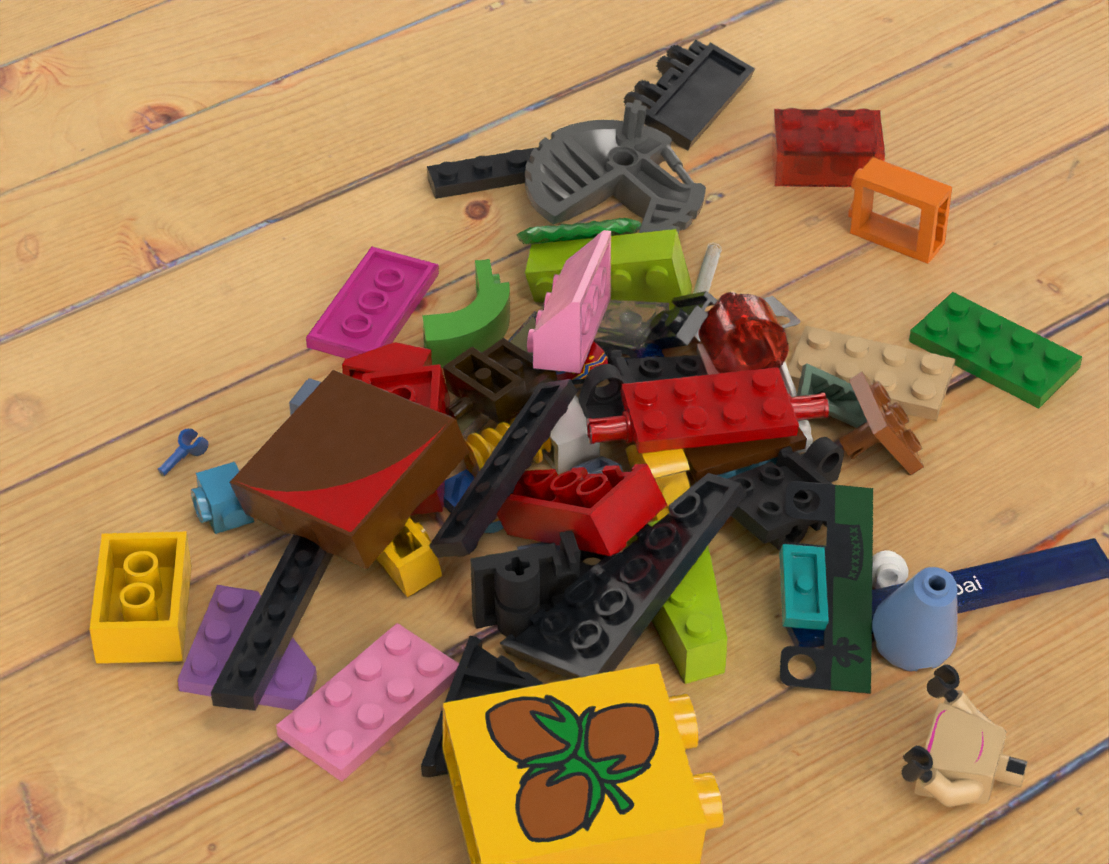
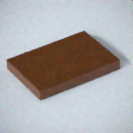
(733, 456)

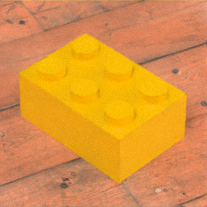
(141, 597)

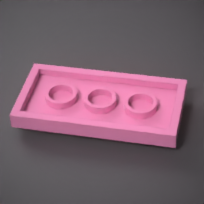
(368, 702)

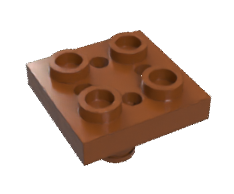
(883, 425)

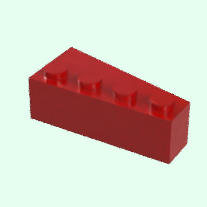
(597, 507)

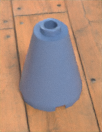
(918, 621)

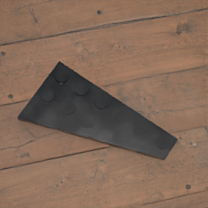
(625, 591)

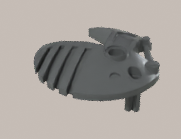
(615, 159)

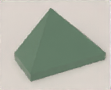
(839, 393)

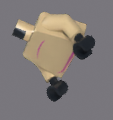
(961, 750)

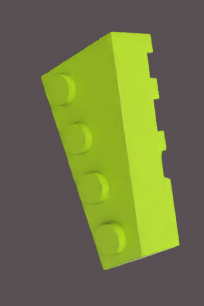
(642, 266)
(694, 623)

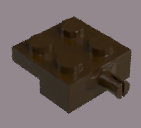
(493, 381)

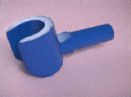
(184, 439)

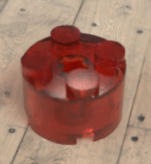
(743, 334)

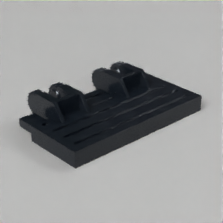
(691, 91)

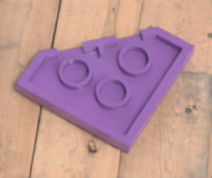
(216, 639)

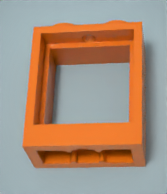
(908, 187)

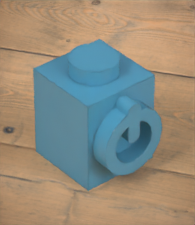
(216, 500)

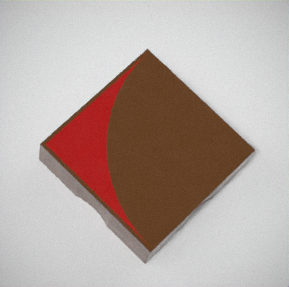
(350, 467)

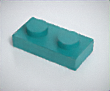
(803, 587)

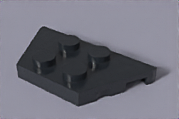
(476, 676)

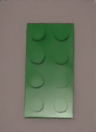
(996, 349)

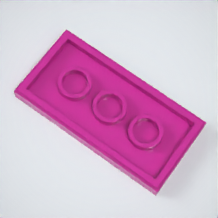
(372, 304)

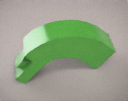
(474, 326)

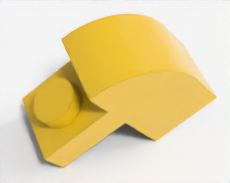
(668, 469)

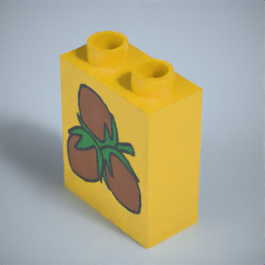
(580, 773)

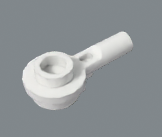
(888, 569)

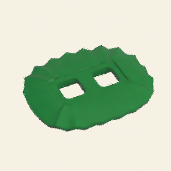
(576, 231)

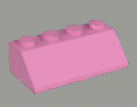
(573, 309)

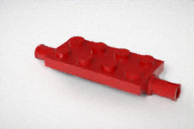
(707, 411)

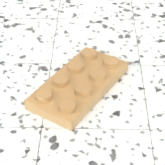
(908, 375)

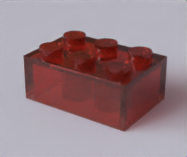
(824, 145)

